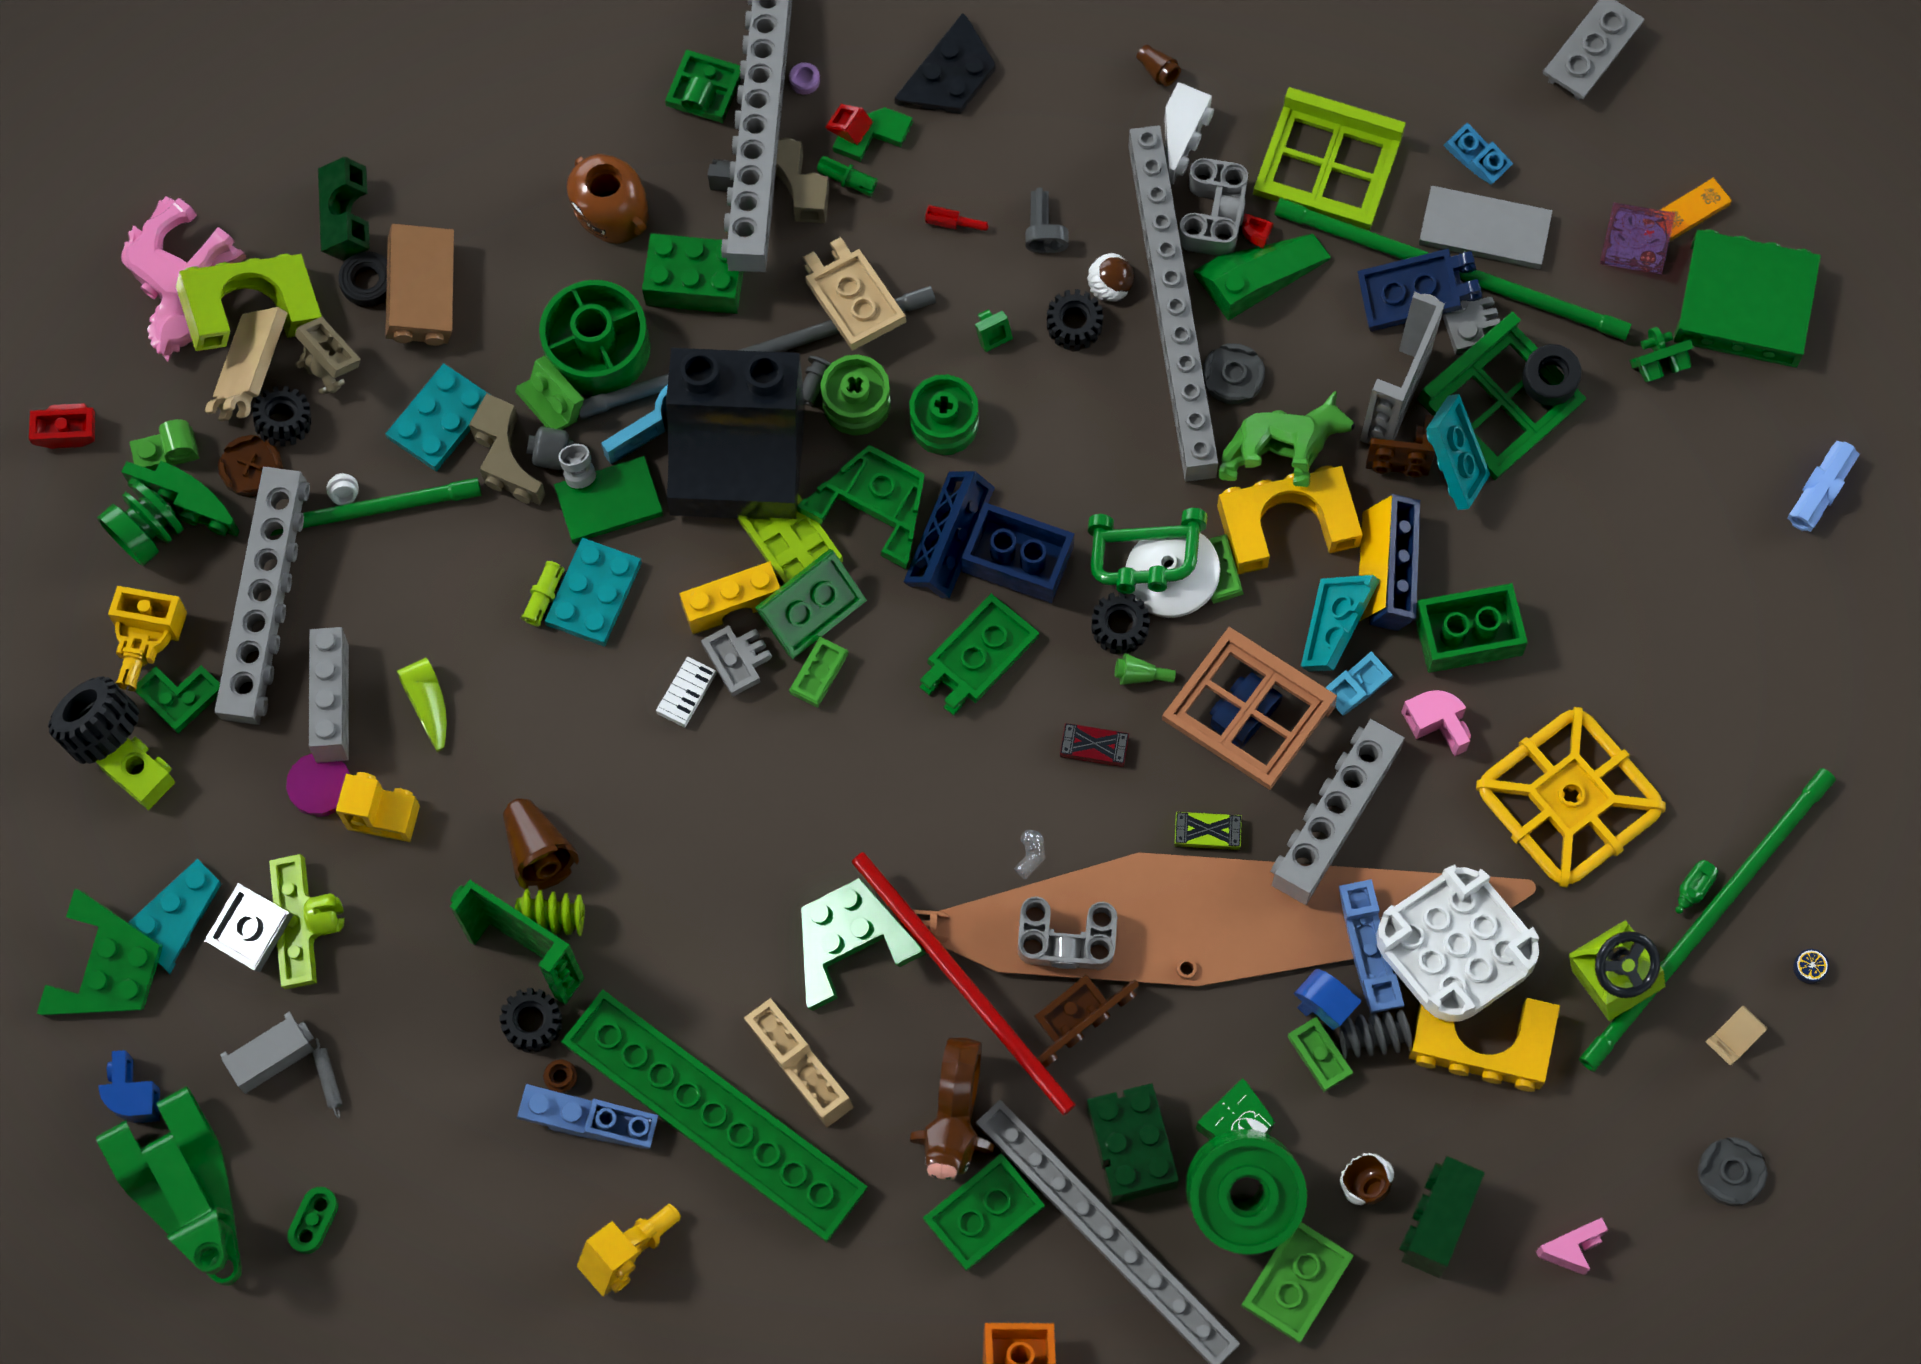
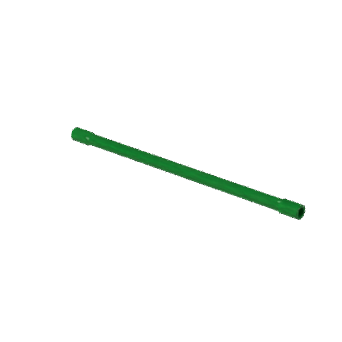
(1603, 323)
(1811, 794)

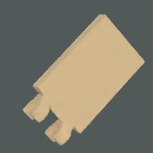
(853, 295)
(247, 362)

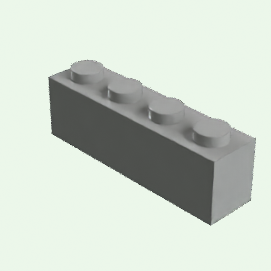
(328, 694)

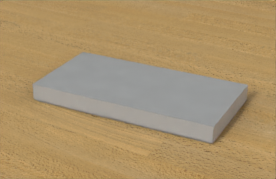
(1486, 227)

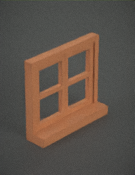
(1275, 671)

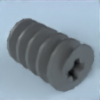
(1375, 1033)

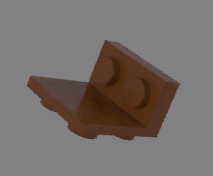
(1402, 457)

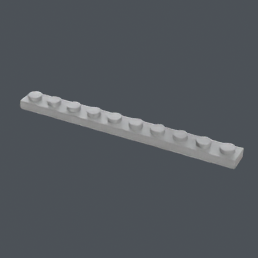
(1107, 1234)

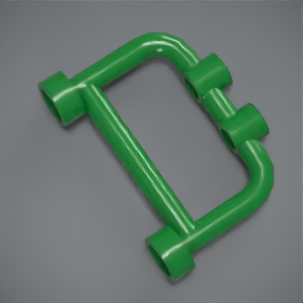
(1101, 528)

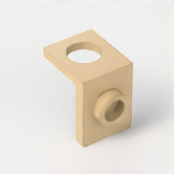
(1737, 1035)

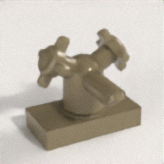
(325, 354)

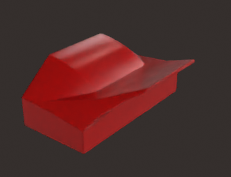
(62, 426)

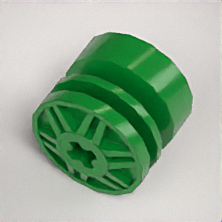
(140, 523)

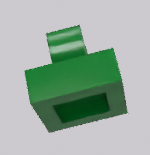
(993, 329)

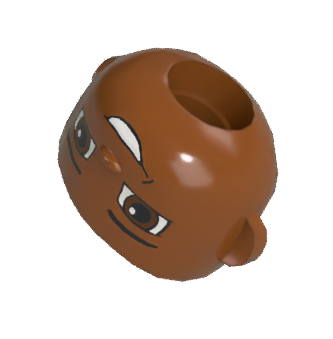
(612, 217)

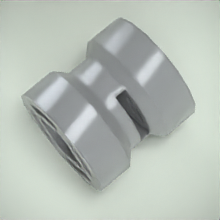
(577, 466)

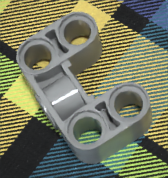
(1226, 211)
(1064, 949)

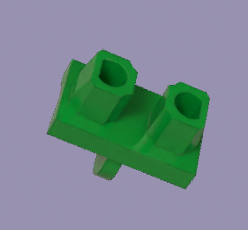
(1676, 354)

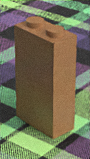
(419, 284)

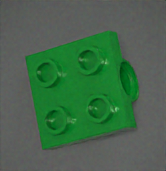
(704, 86)

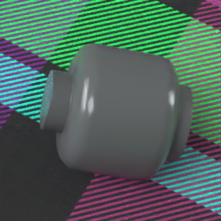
(547, 446)

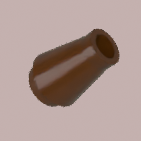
(1159, 65)

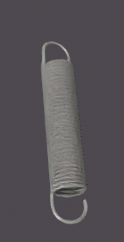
(327, 1078)

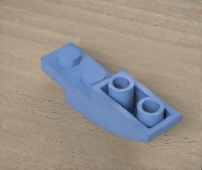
(587, 1118)

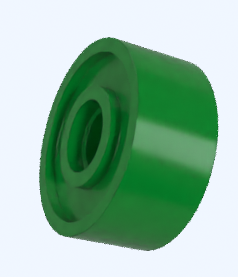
(598, 362)
(1253, 1223)

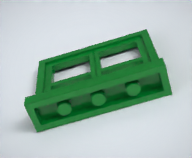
(1471, 366)

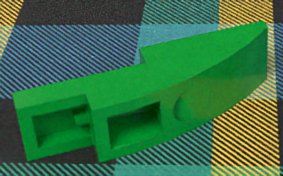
(188, 495)

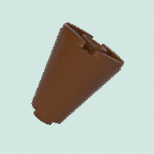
(536, 846)

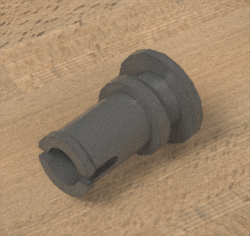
(812, 382)

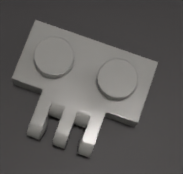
(1470, 323)
(736, 658)

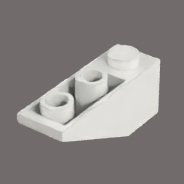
(1184, 117)

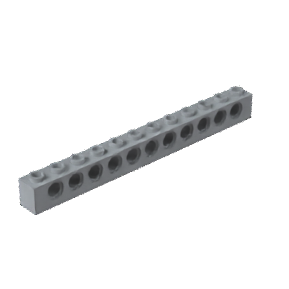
(759, 114)
(1173, 304)

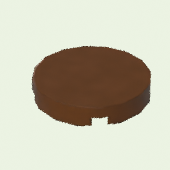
(243, 464)

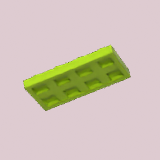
(788, 542)

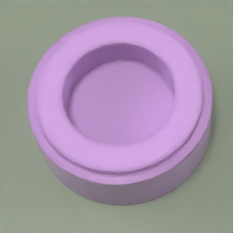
(804, 78)

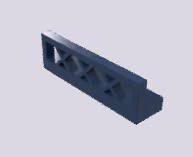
(954, 532)

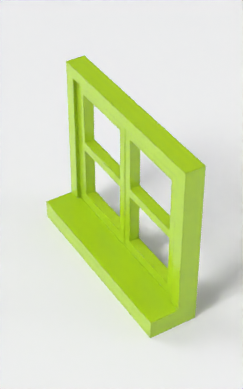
(1342, 121)

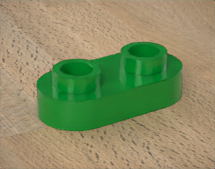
(310, 1220)

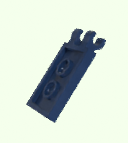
(1390, 287)

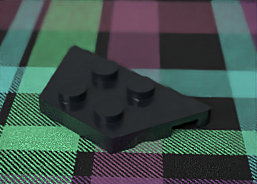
(950, 72)

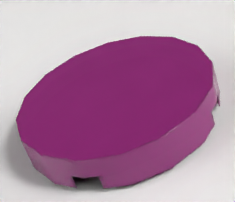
(316, 786)

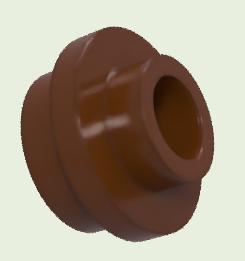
(556, 1067)

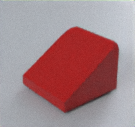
(849, 123)

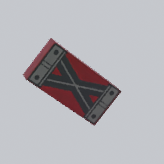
(1094, 745)

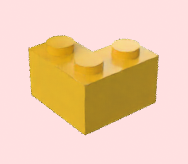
(375, 811)

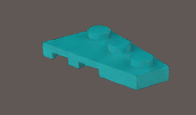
(1334, 618)
(177, 911)

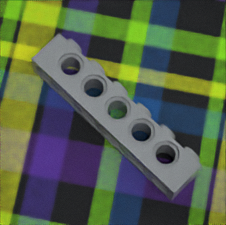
(1301, 880)

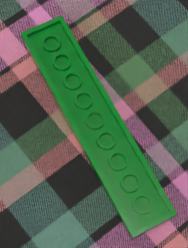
(715, 1116)

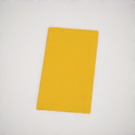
(1375, 551)

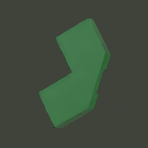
(886, 126)

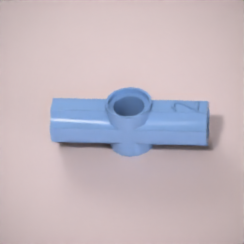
(1823, 486)

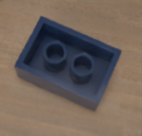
(1018, 552)

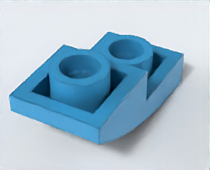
(1473, 152)

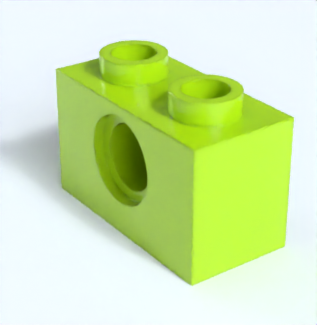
(147, 785)

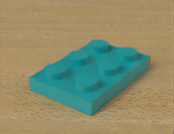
(437, 417)
(1458, 452)
(593, 592)

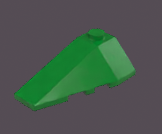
(1253, 274)

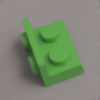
(550, 396)

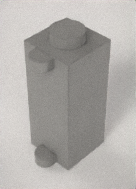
(269, 1053)

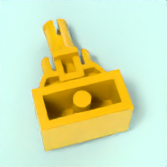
(143, 628)
(611, 1254)

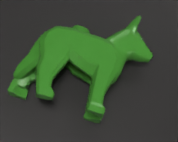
(1286, 435)

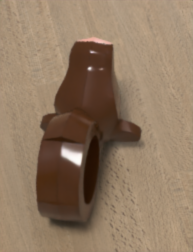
(950, 1137)

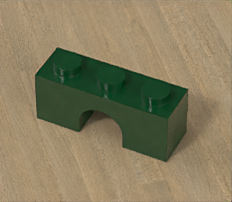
(339, 187)

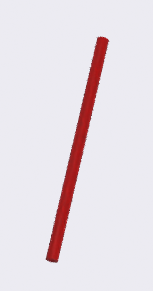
(963, 984)

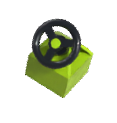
(1618, 969)

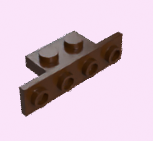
(1076, 1010)

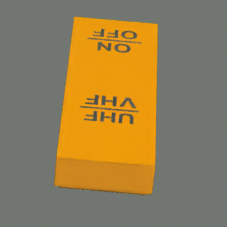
(1697, 206)

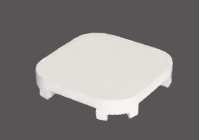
(1457, 944)

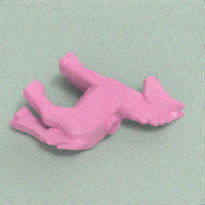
(160, 270)

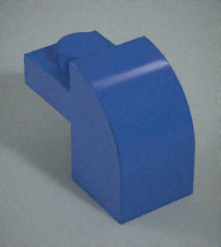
(1326, 998)
(127, 1098)

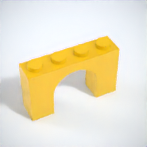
(1325, 496)
(1522, 1064)

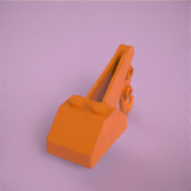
(1019, 1343)

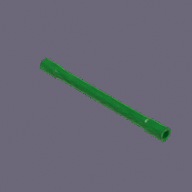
(453, 491)

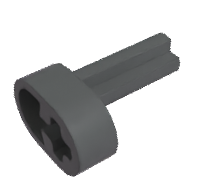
(1041, 235)

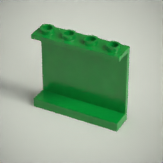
(1748, 298)
(479, 908)

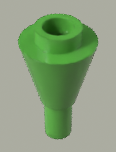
(1135, 670)

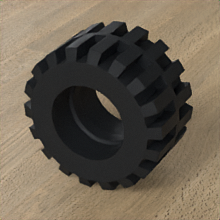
(93, 720)

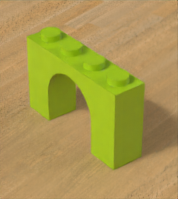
(280, 278)

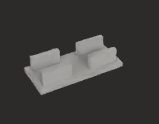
(1593, 47)

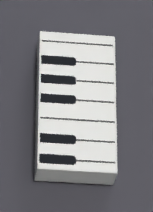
(686, 692)

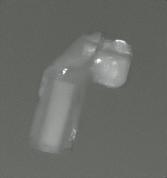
(1034, 851)

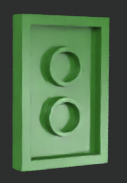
(1297, 1282)

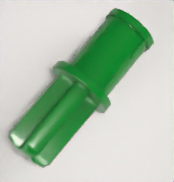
(847, 175)

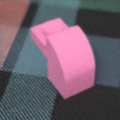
(1438, 711)

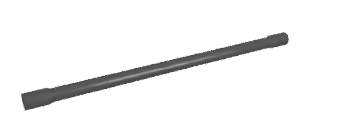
(604, 402)

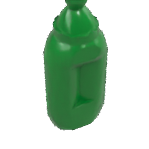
(1696, 884)

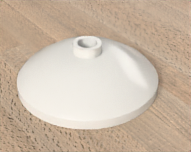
(1181, 596)

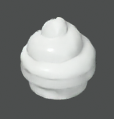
(342, 489)

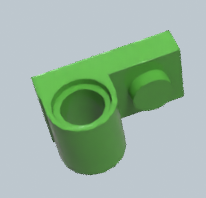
(173, 446)

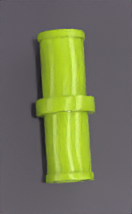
(543, 593)

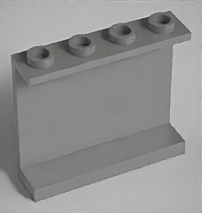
(1389, 402)

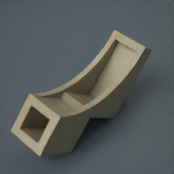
(808, 191)
(494, 427)

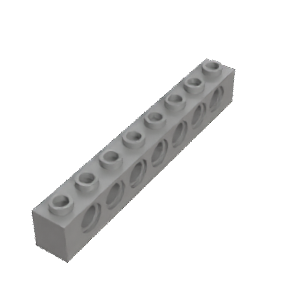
(273, 487)

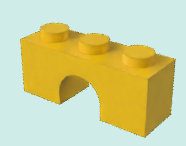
(712, 601)

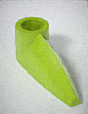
(426, 698)

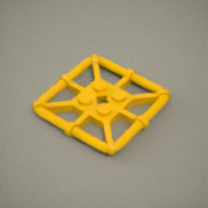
(1570, 817)

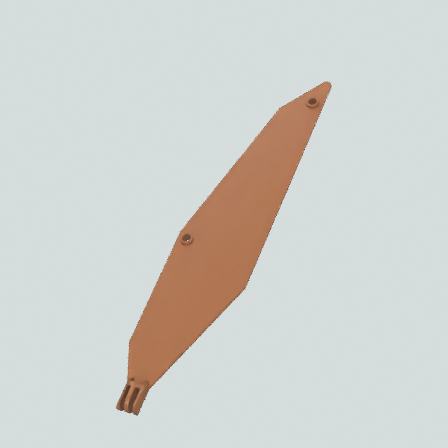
(1181, 912)

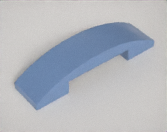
(1362, 922)

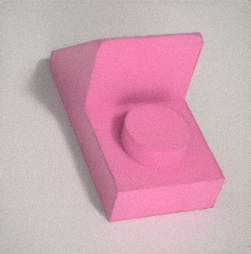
(1566, 1251)

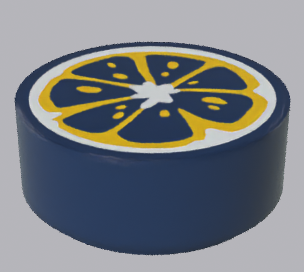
(1811, 966)

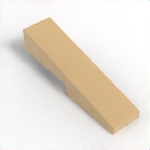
(799, 1062)

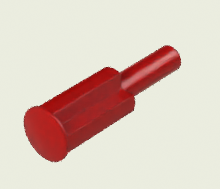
(951, 218)

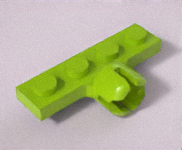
(310, 920)

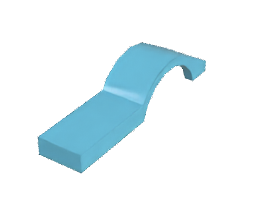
(638, 432)

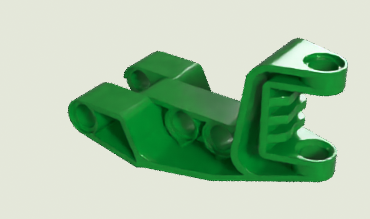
(180, 1183)

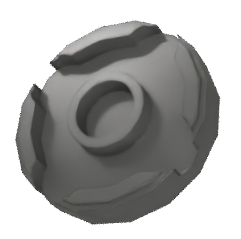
(1233, 373)
(1732, 1171)

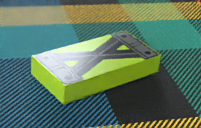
(1208, 830)

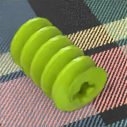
(553, 912)

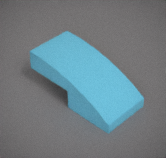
(1359, 683)

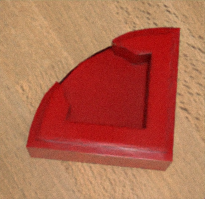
(1256, 229)

